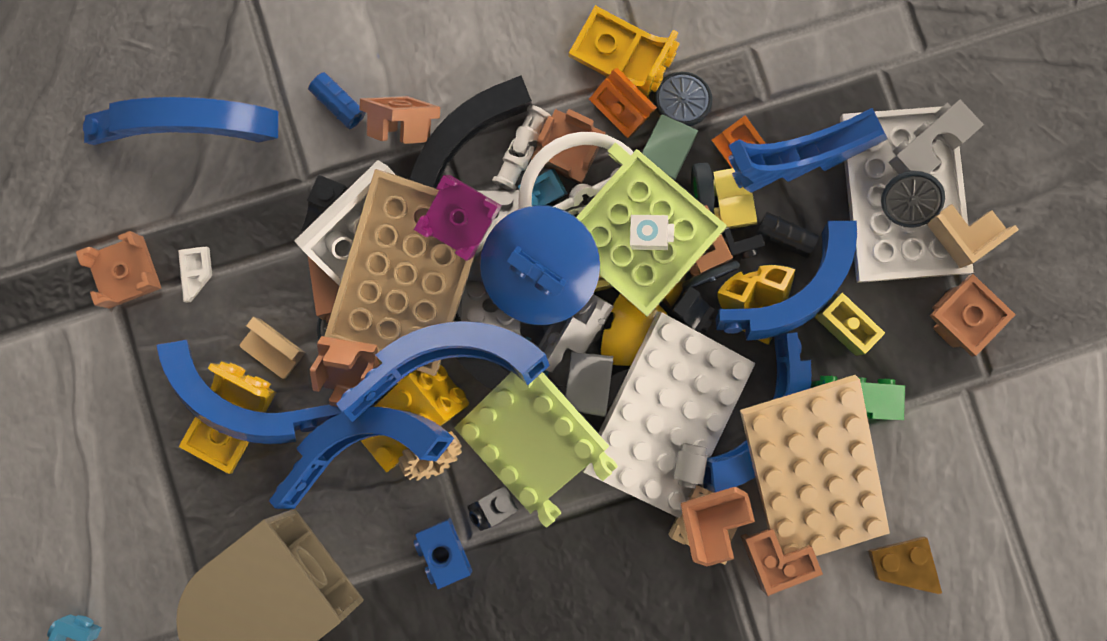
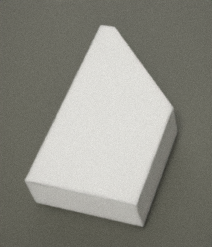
(194, 270)

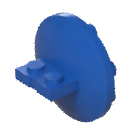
(540, 265)

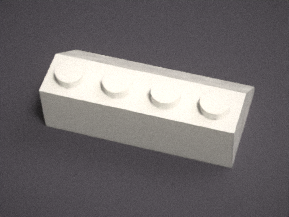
(332, 234)

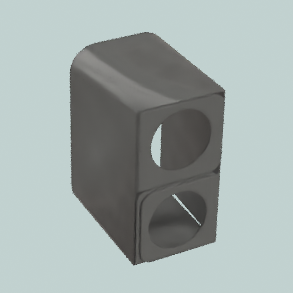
(589, 382)

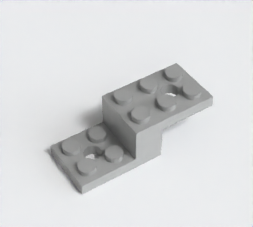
(474, 294)

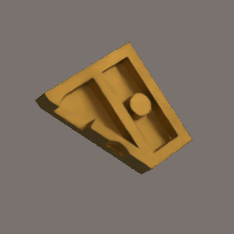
(906, 565)

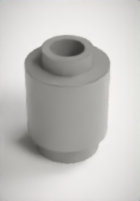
(691, 465)

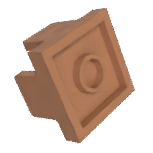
(386, 112)
(574, 161)
(970, 315)
(341, 365)

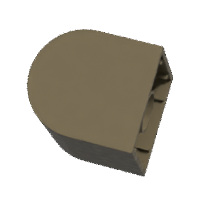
(267, 588)

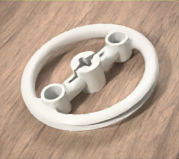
(573, 203)

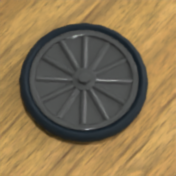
(912, 199)

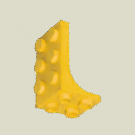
(613, 43)
(240, 390)
(421, 394)

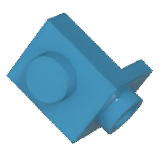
(547, 188)
(74, 627)

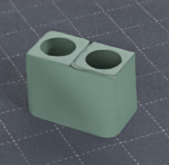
(669, 145)

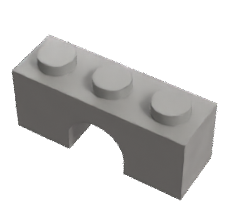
(952, 126)

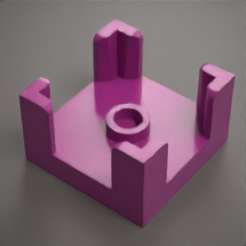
(458, 217)

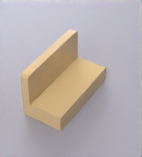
(271, 348)

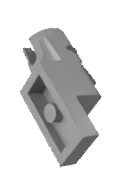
(576, 332)

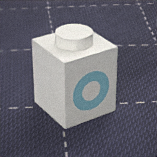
(650, 232)

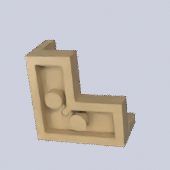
(965, 242)

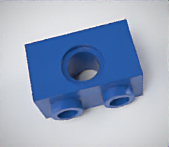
(442, 572)

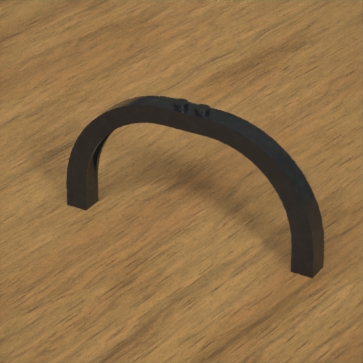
(447, 139)

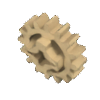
(414, 467)

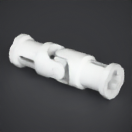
(522, 145)

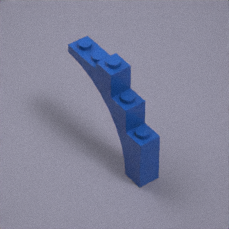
(764, 163)

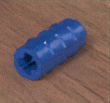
(336, 100)

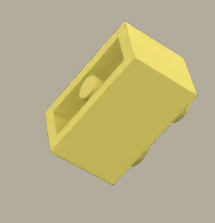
(849, 324)

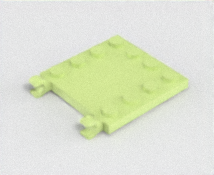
(645, 189)
(534, 441)

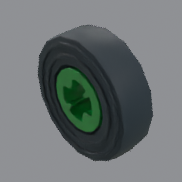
(702, 184)

